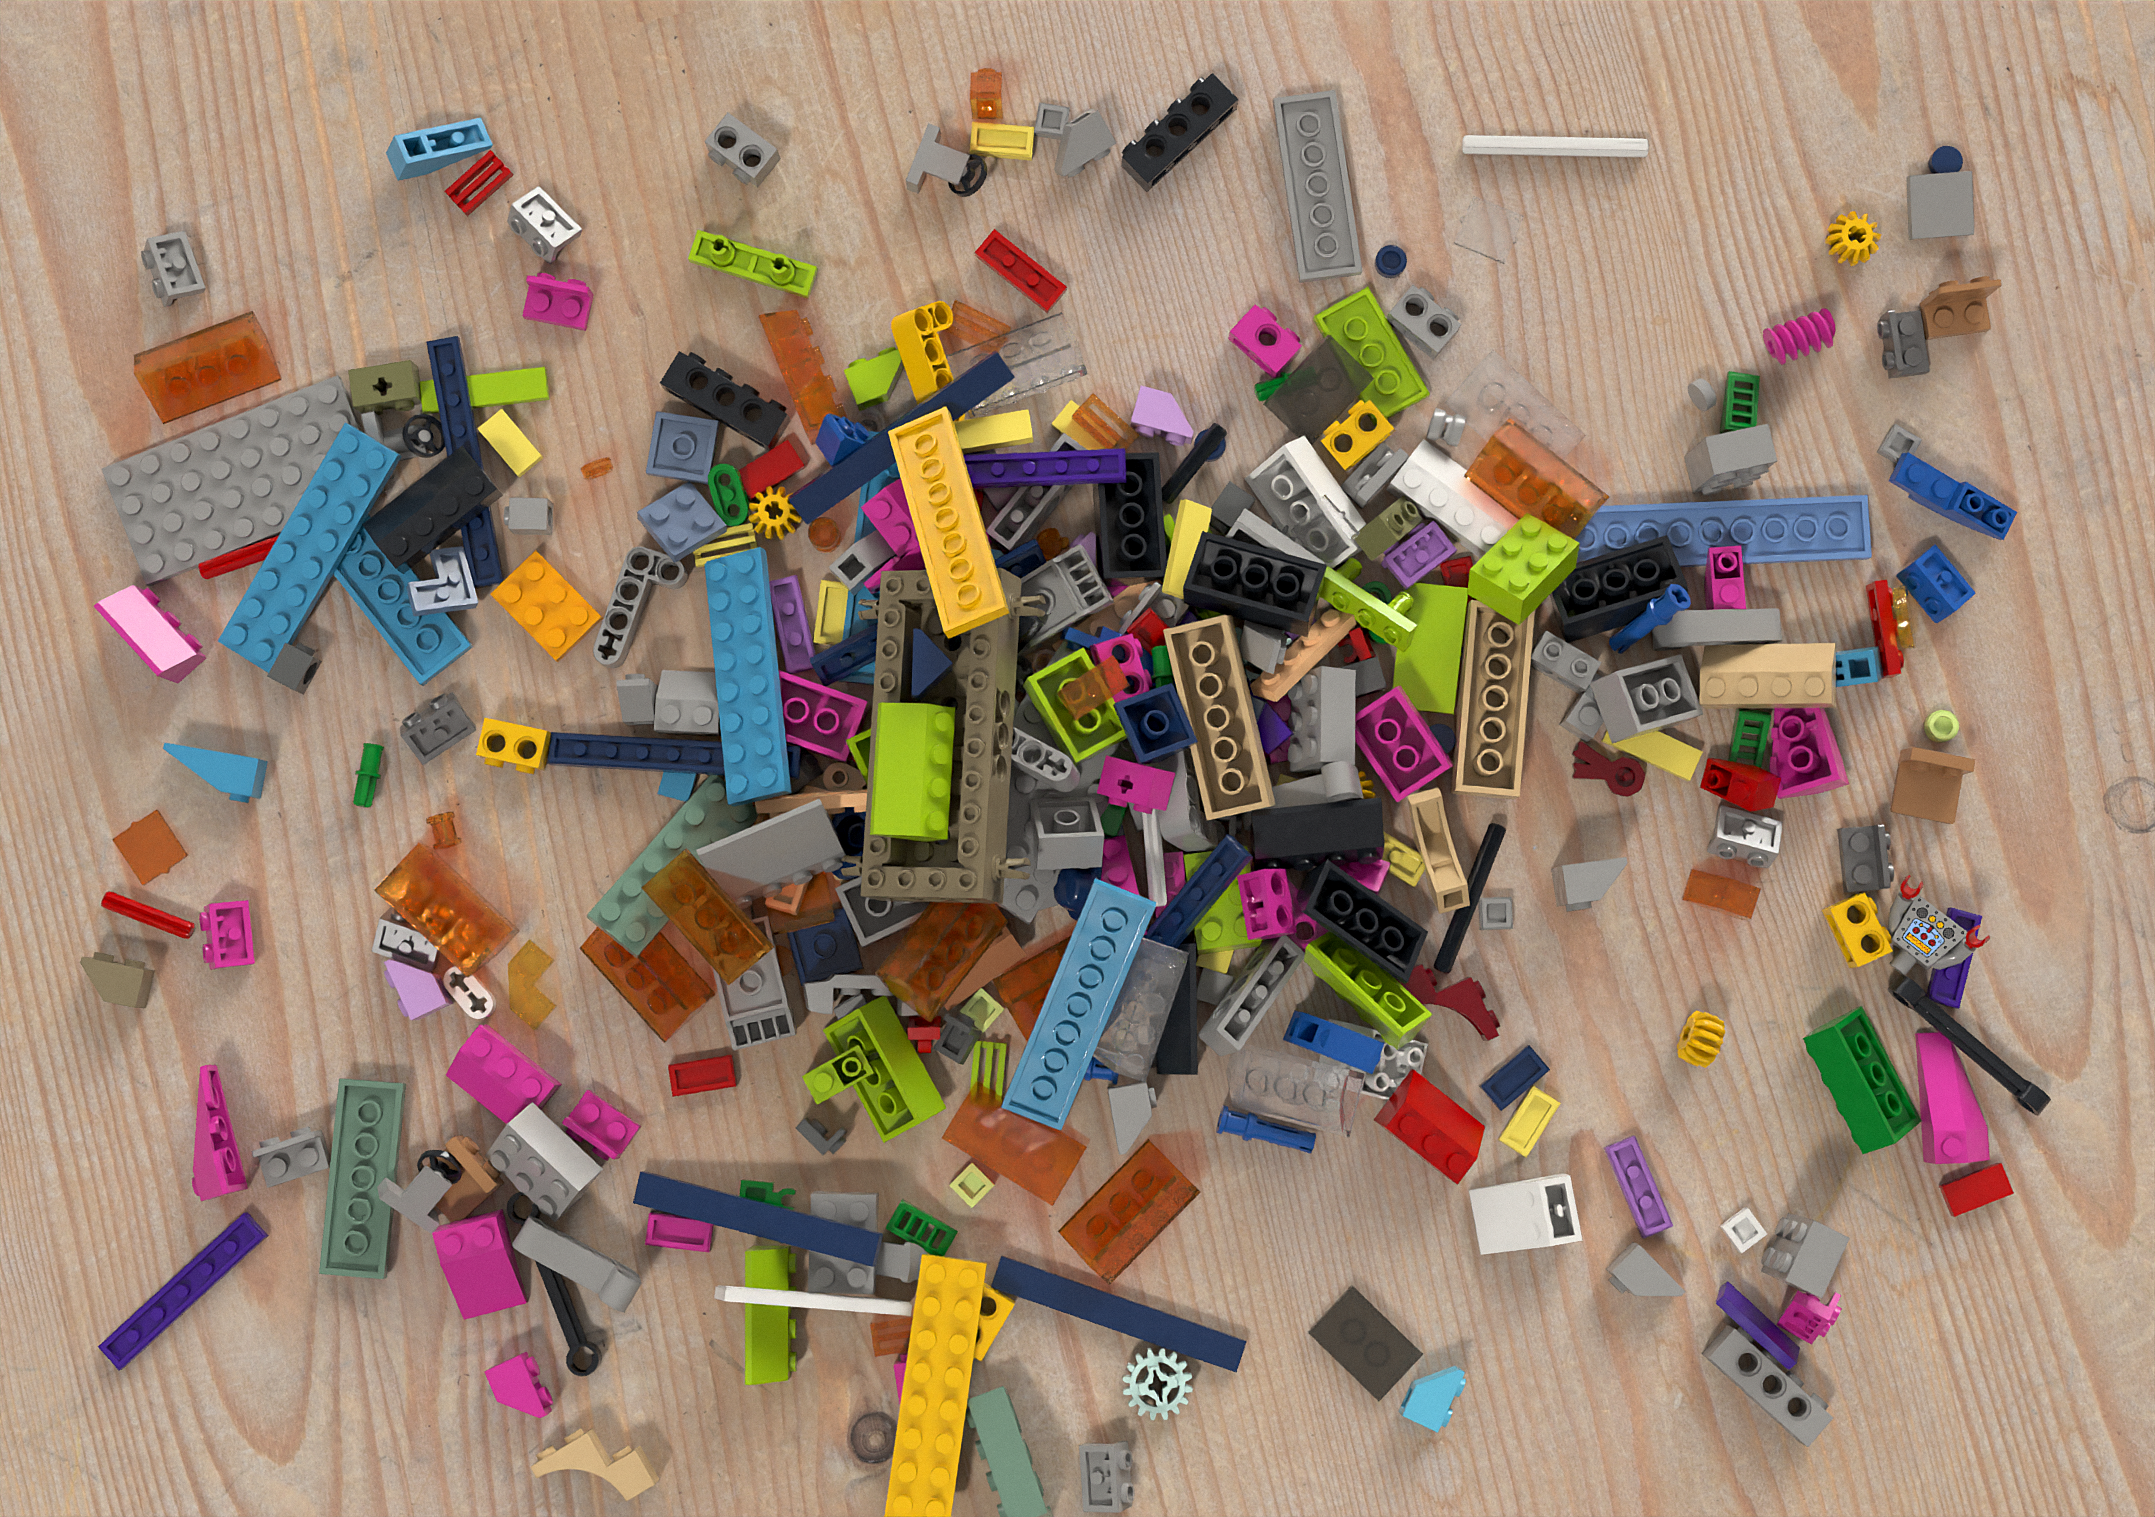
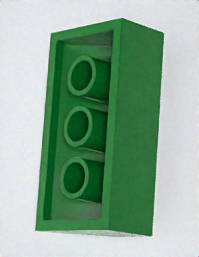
(1862, 1080)

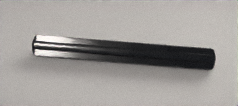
(1476, 883)

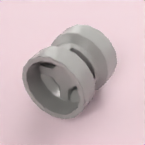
(1453, 428)

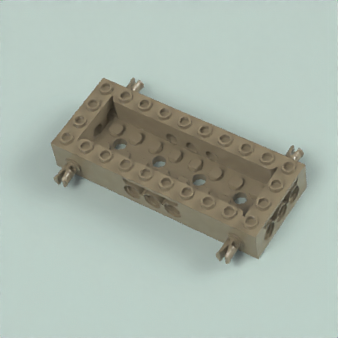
(983, 683)

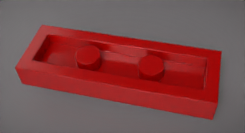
(1020, 271)
(1884, 627)

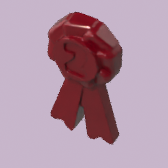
(1622, 776)

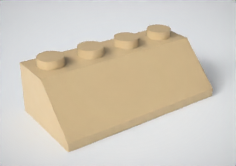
(1768, 676)

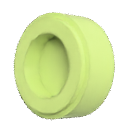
(1941, 726)

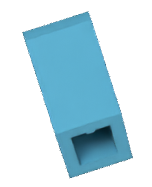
(1431, 1396)

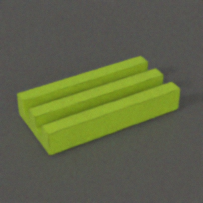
(988, 1064)

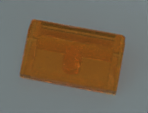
(1093, 688)

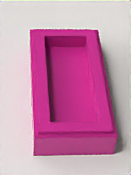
(678, 1232)

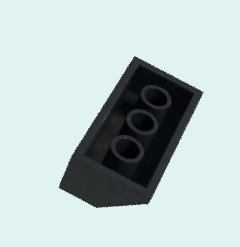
(432, 510)
(1131, 524)
(1254, 584)
(1614, 588)
(1317, 833)
(1362, 919)
(1178, 1041)

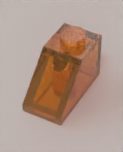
(986, 94)
(1721, 894)

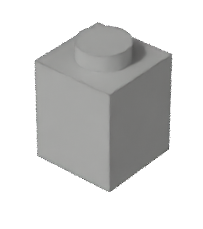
(529, 516)

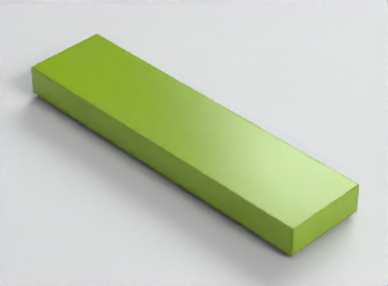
(495, 389)

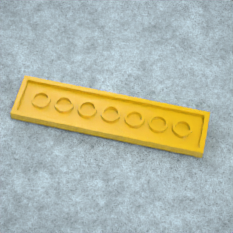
(948, 523)
(935, 1387)

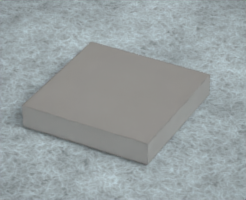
(1940, 205)

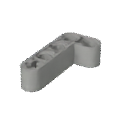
(633, 608)
(1718, 628)
(1027, 746)
(1335, 784)
(579, 1262)

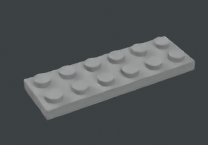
(1317, 186)

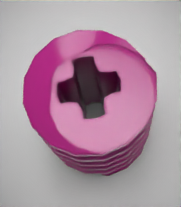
(1800, 335)

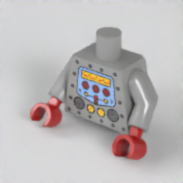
(1926, 933)

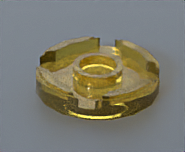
(1904, 617)

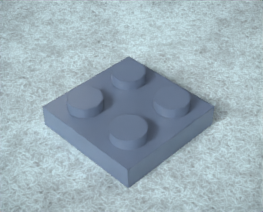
(682, 447)
(681, 521)

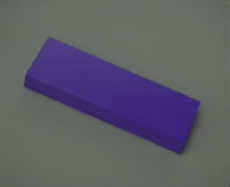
(1948, 984)
(1758, 1325)

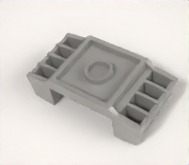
(1070, 592)
(820, 993)
(757, 1001)

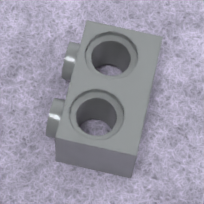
(747, 145)
(1418, 327)
(1563, 662)

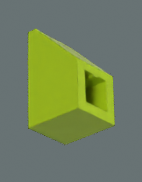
(874, 379)
(838, 1074)

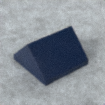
(928, 665)
(1155, 724)

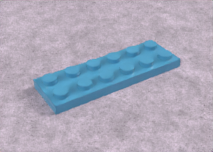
(421, 642)

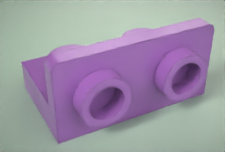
(1419, 554)

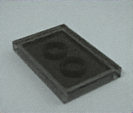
(1318, 390)
(1365, 1343)

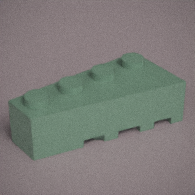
(1006, 1455)

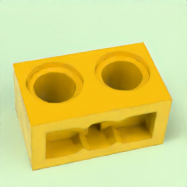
(1363, 441)
(515, 738)
(1850, 934)
(991, 1323)

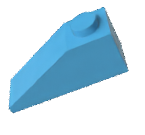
(436, 147)
(1858, 666)
(228, 773)

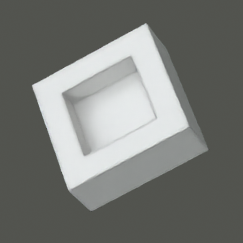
(1743, 1230)

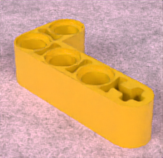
(922, 349)

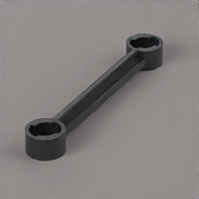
(2022, 1090)
(561, 1303)

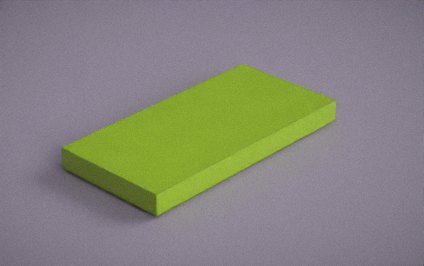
(1369, 338)
(1432, 662)

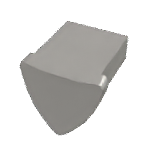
(900, 1260)

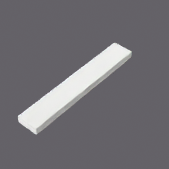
(812, 1300)

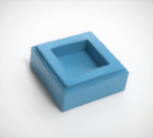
(677, 785)

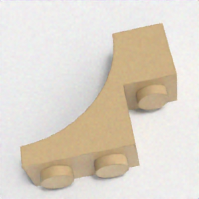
(1437, 851)
(628, 1473)

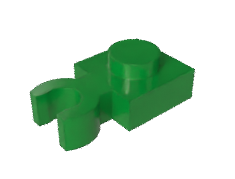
(764, 1192)

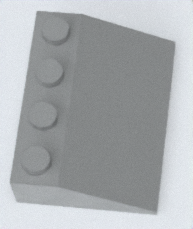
(774, 854)

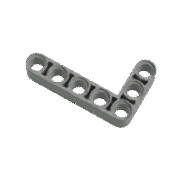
(1183, 821)

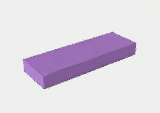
(792, 624)
(1638, 1186)

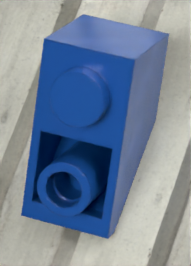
(839, 437)

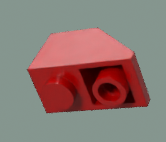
(1741, 784)

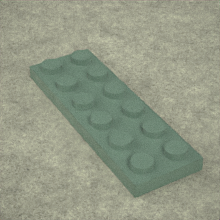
(705, 818)
(361, 1157)

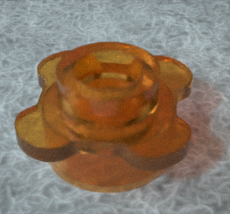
(1051, 543)

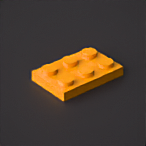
(546, 606)

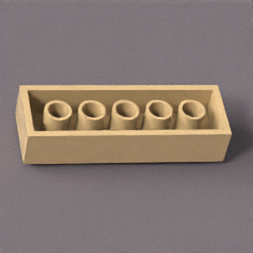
(1491, 704)
(1222, 715)

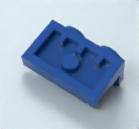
(1936, 584)

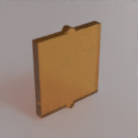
(150, 847)

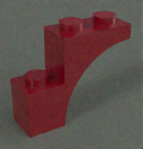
(1462, 997)

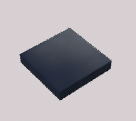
(825, 949)

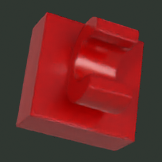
(1361, 645)
(924, 1032)

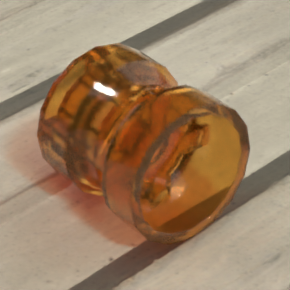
(822, 529)

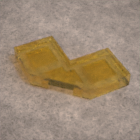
(523, 973)

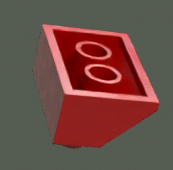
(1432, 1126)

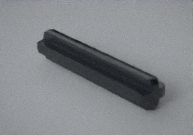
(1193, 462)

